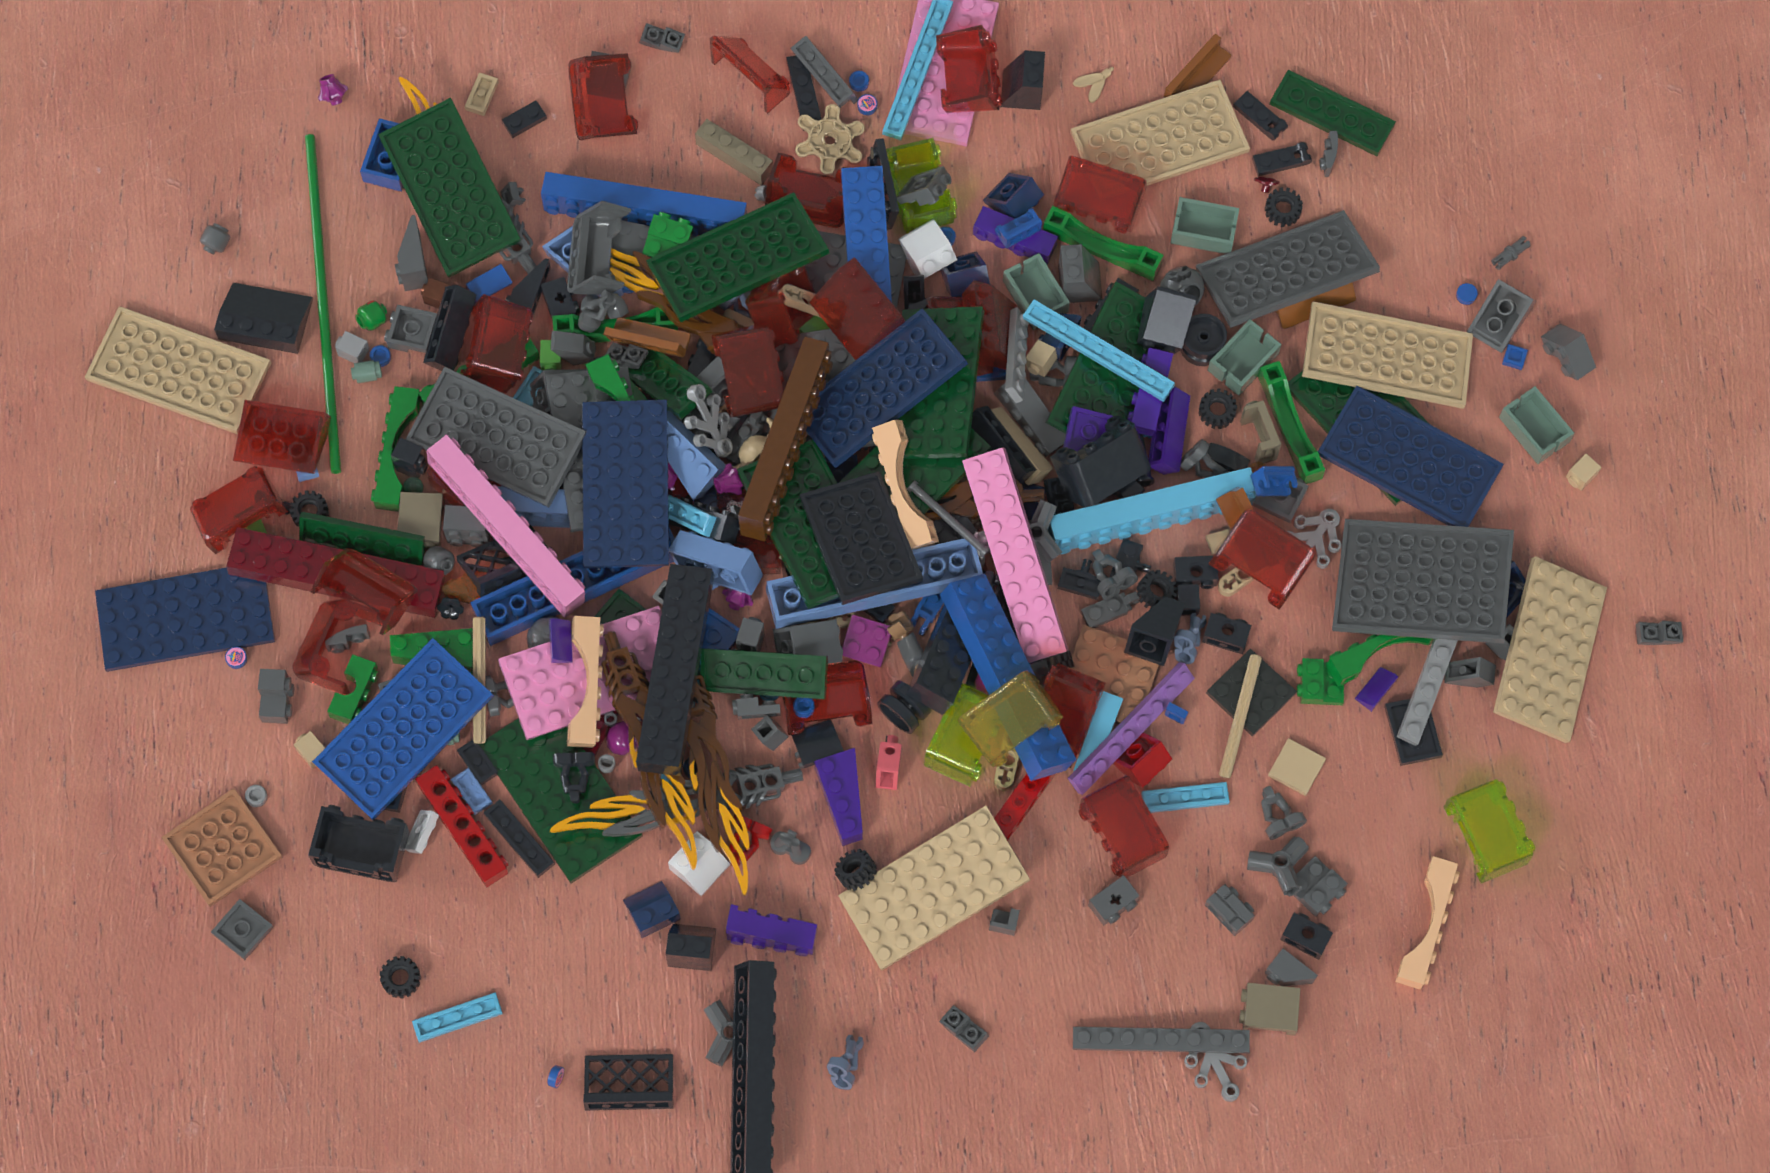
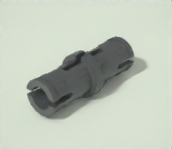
(1510, 252)

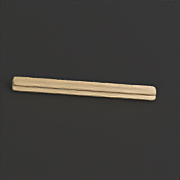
(479, 673)
(1240, 716)

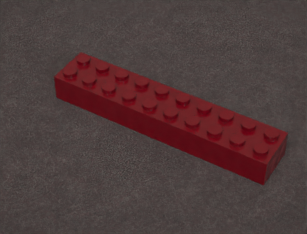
(298, 563)

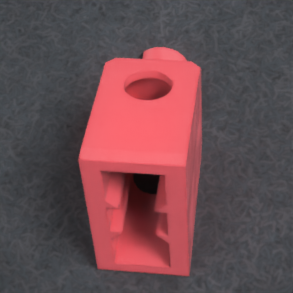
(888, 763)

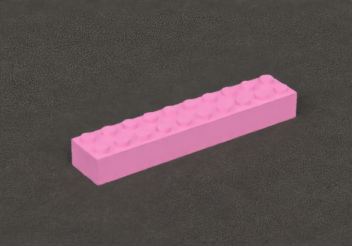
(506, 526)
(1015, 555)

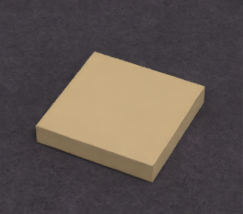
(1297, 767)

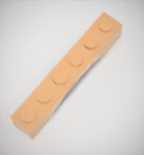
(892, 442)
(585, 637)
(1438, 880)

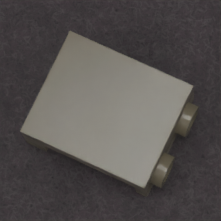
(1270, 445)
(421, 516)
(1270, 1008)

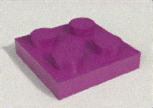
(866, 641)

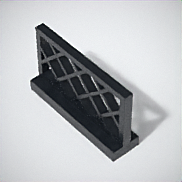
(494, 578)
(628, 1100)

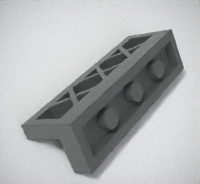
(823, 72)

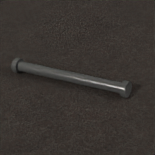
(948, 518)

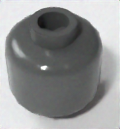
(215, 238)
(439, 559)

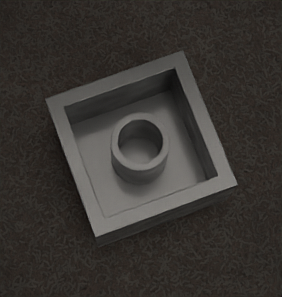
(463, 527)

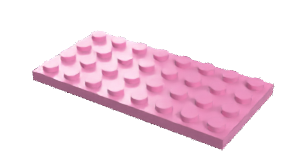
(928, 116)
(553, 693)

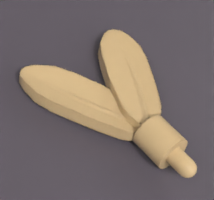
(1097, 81)

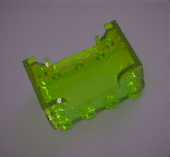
(912, 160)
(951, 749)
(1491, 829)

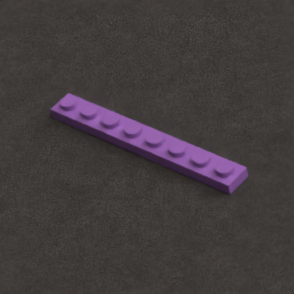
(1130, 728)

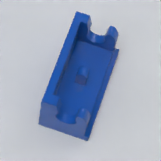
(1019, 228)
(489, 282)
(1274, 480)

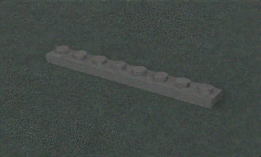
(1161, 1040)

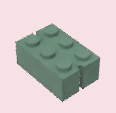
(1204, 225)
(1037, 284)
(1243, 356)
(1536, 425)

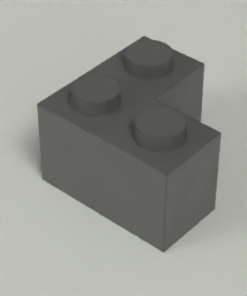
(1570, 349)
(275, 694)

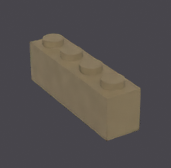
(734, 152)

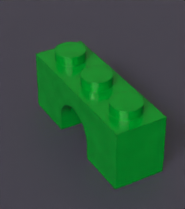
(363, 674)

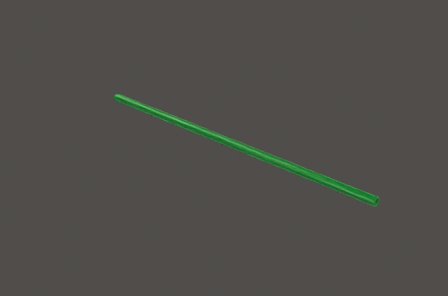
(322, 297)

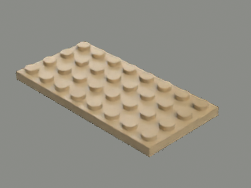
(1166, 135)
(1387, 355)
(177, 369)
(1550, 650)
(934, 888)

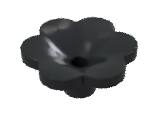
(450, 608)

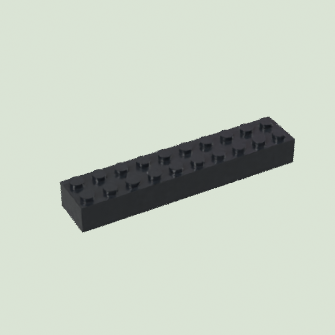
(675, 670)
(753, 1067)

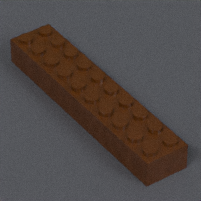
(784, 439)

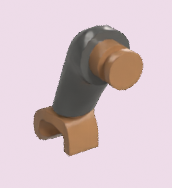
(909, 647)

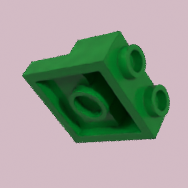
(666, 234)
(1317, 684)

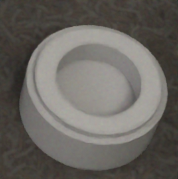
(256, 796)

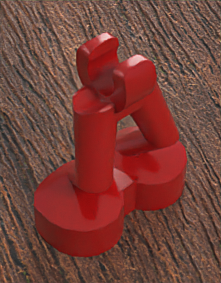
(757, 831)

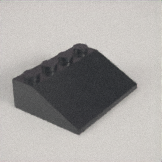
(263, 318)

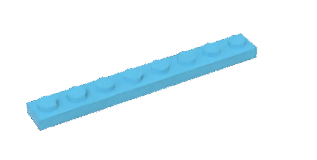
(917, 69)
(1098, 350)

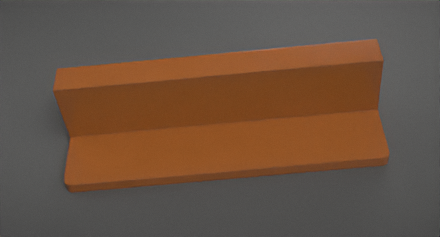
(1200, 68)
(1300, 311)
(649, 337)
(1233, 505)

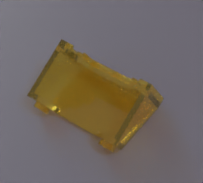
(1009, 717)

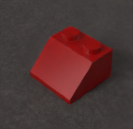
(1143, 759)

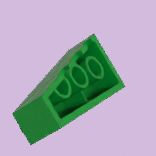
(456, 642)

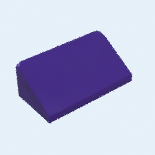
(560, 641)
(1376, 688)

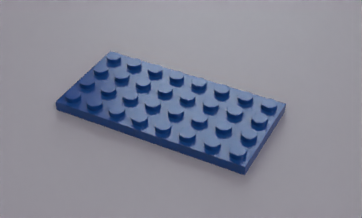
(403, 729)

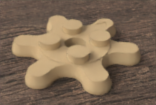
(833, 127)

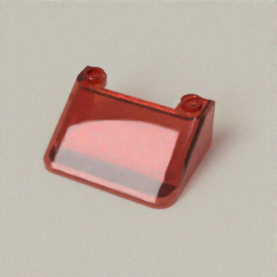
(738, 53)
(1264, 554)
(845, 697)

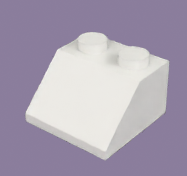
(927, 249)
(708, 867)

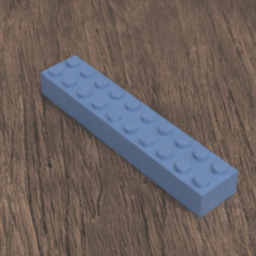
(938, 566)

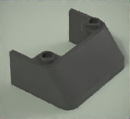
(592, 249)

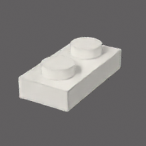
(421, 831)

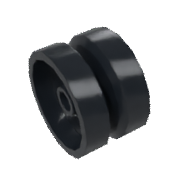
(1203, 339)
(902, 709)

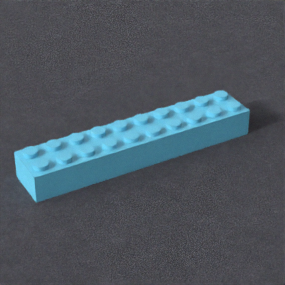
(1146, 511)

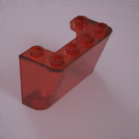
(969, 70)
(750, 369)

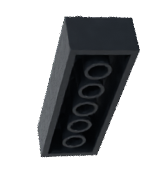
(940, 667)

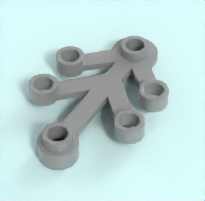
(720, 444)
(1314, 538)
(1214, 1060)

